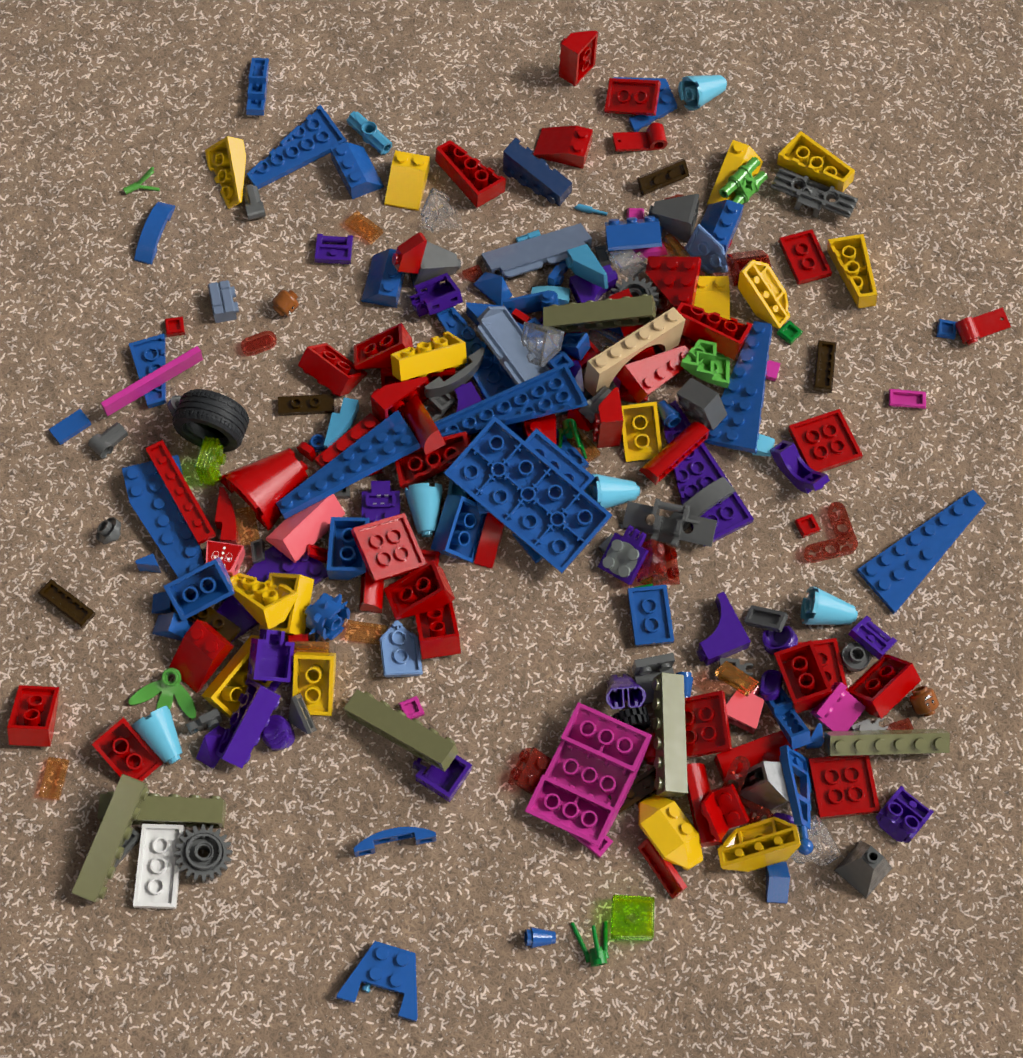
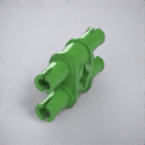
(743, 182)

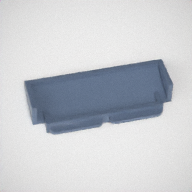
(536, 251)
(504, 339)

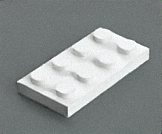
(156, 869)

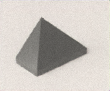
(300, 716)

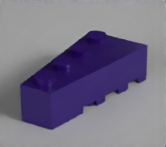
(247, 723)

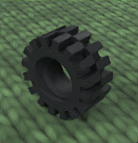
(635, 717)

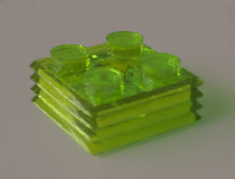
(210, 461)
(642, 908)

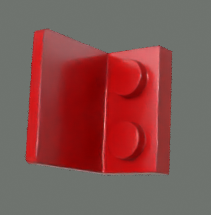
(723, 810)

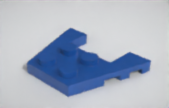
(665, 105)
(387, 969)

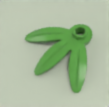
(168, 690)

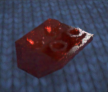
(739, 260)
(659, 565)

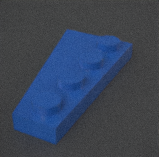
(149, 356)

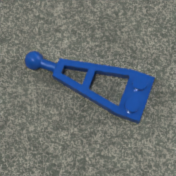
(795, 763)

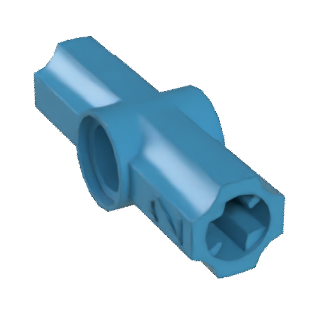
(369, 132)

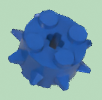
(327, 616)

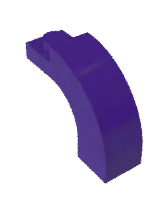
(795, 469)

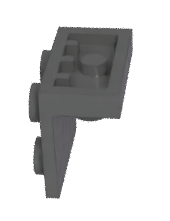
(647, 668)

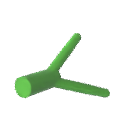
(137, 185)

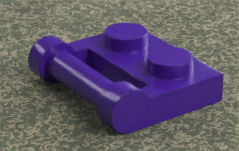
(331, 252)
(872, 637)

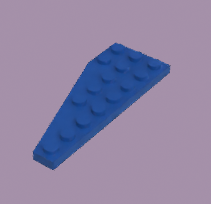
(162, 517)

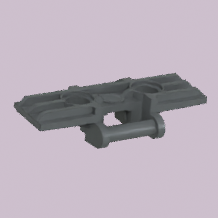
(814, 194)
(669, 529)

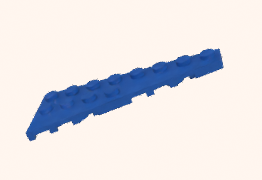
(745, 394)
(531, 399)
(372, 452)
(907, 562)

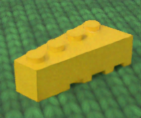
(812, 160)
(854, 267)
(429, 357)

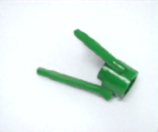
(570, 430)
(597, 955)

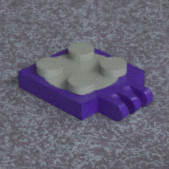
(624, 555)

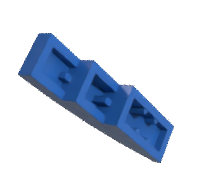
(257, 86)

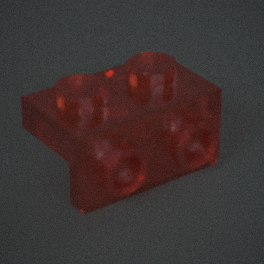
(529, 769)

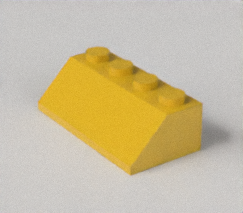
(230, 683)

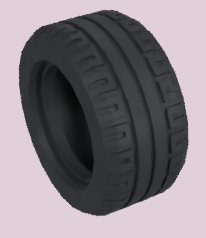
(210, 415)

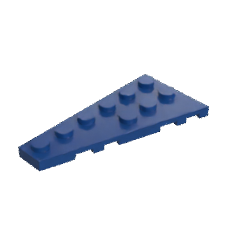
(298, 149)

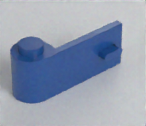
(532, 302)

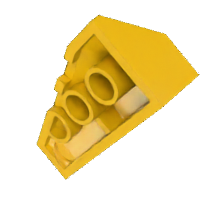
(736, 156)
(228, 162)
(263, 600)

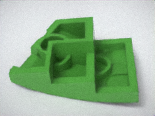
(707, 364)

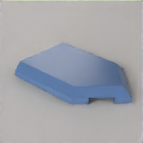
(708, 249)
(400, 652)

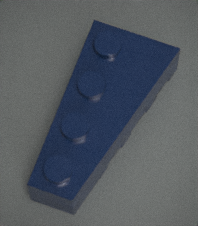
(535, 173)

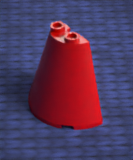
(266, 482)

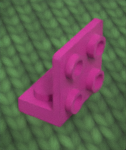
(838, 709)

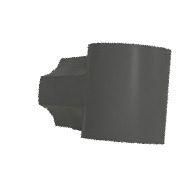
(254, 205)
(589, 410)
(104, 443)

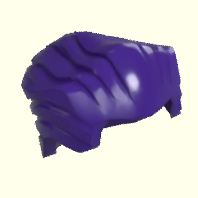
(778, 641)
(278, 733)

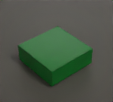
(789, 332)

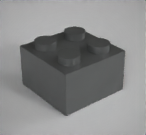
(701, 404)

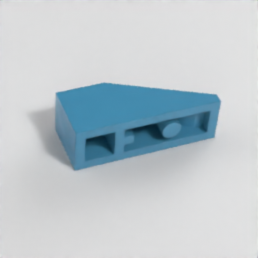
(586, 265)

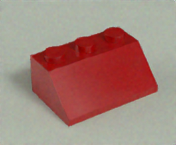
(577, 55)
(331, 369)
(608, 421)
(803, 676)
(885, 685)

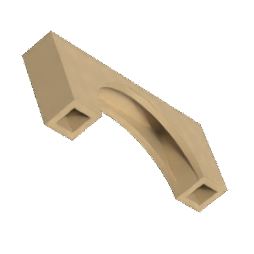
(663, 331)

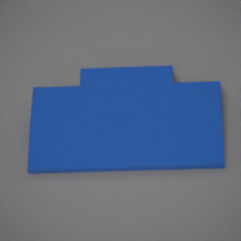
(558, 517)

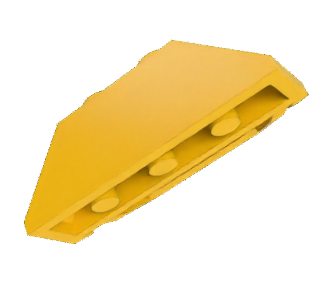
(764, 293)
(670, 831)
(759, 845)

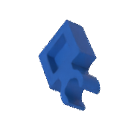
(556, 276)

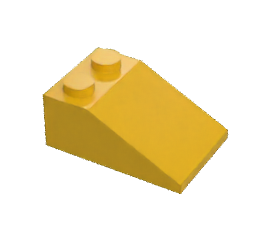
(407, 180)
(714, 295)
(641, 431)
(315, 680)

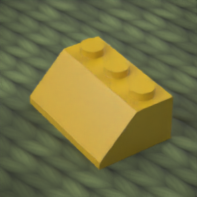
(296, 619)

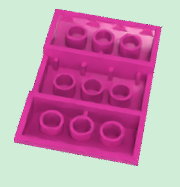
(592, 761)

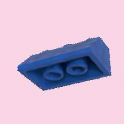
(355, 169)
(722, 221)
(633, 233)
(383, 281)
(459, 529)
(343, 554)
(200, 588)

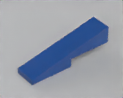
(789, 721)

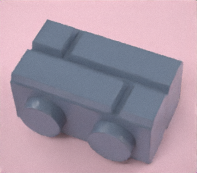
(222, 301)

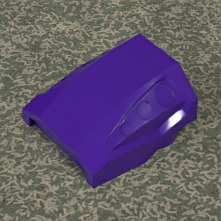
(903, 816)

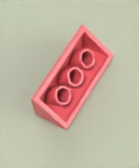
(305, 528)

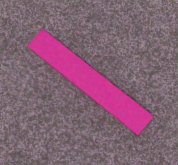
(152, 381)

